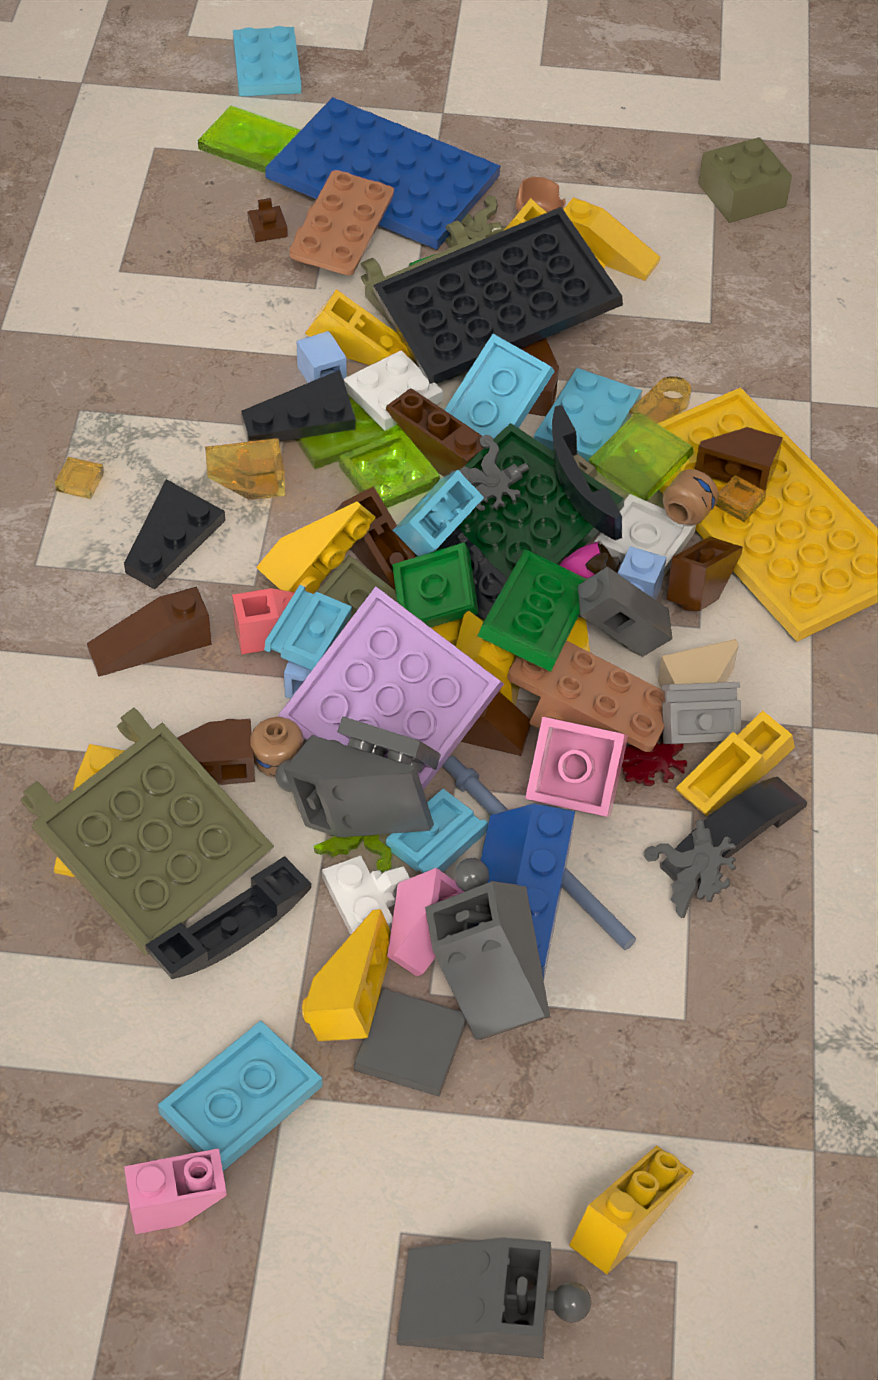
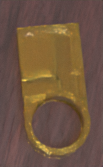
(660, 407)

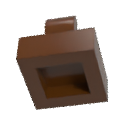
(267, 221)

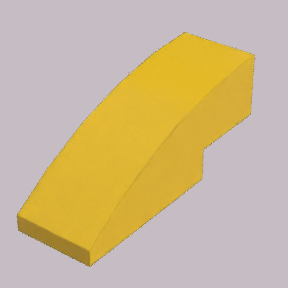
(737, 764)

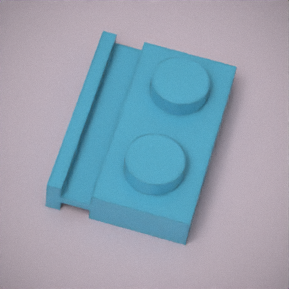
(307, 627)
(450, 837)

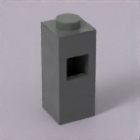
(624, 612)

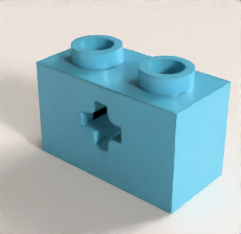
(438, 513)

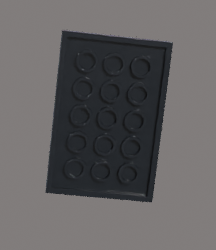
(507, 285)

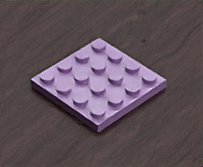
(395, 677)

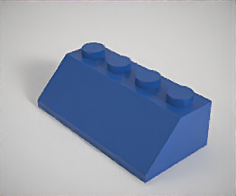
(532, 850)

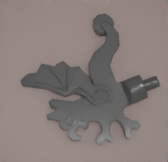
(492, 481)
(700, 862)

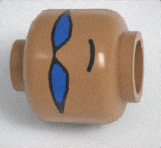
(690, 497)
(275, 742)

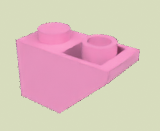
(410, 934)
(173, 1189)

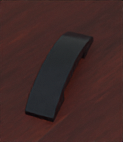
(595, 507)
(746, 818)
(233, 925)

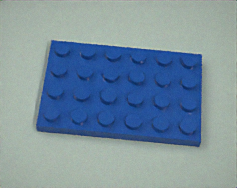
(429, 177)

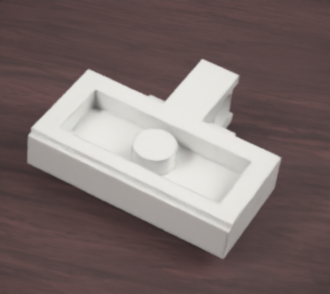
(359, 891)

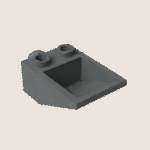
(354, 791)
(489, 951)
(479, 1298)

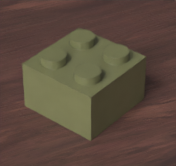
(744, 179)

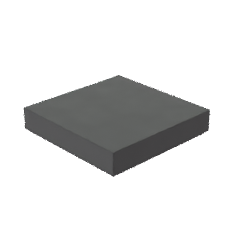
(411, 1042)

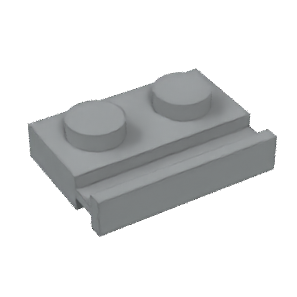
(700, 712)

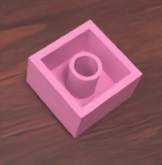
(576, 766)

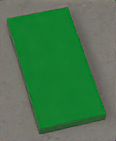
(534, 610)

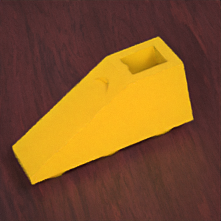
(316, 549)
(629, 1209)

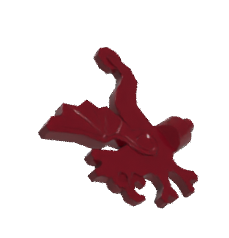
(651, 762)

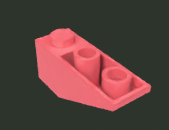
(256, 616)

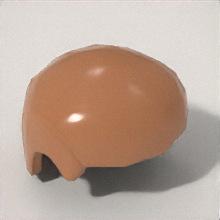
(541, 191)

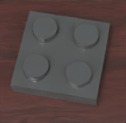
(383, 742)

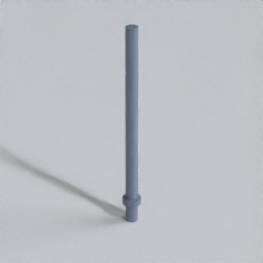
(469, 781)

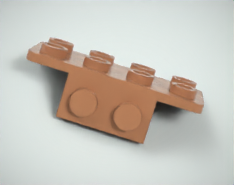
(341, 223)
(593, 694)

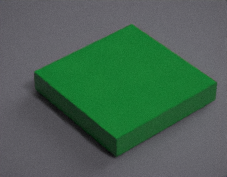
(437, 585)

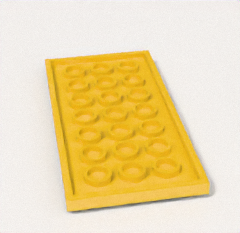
(806, 545)

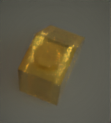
(248, 468)

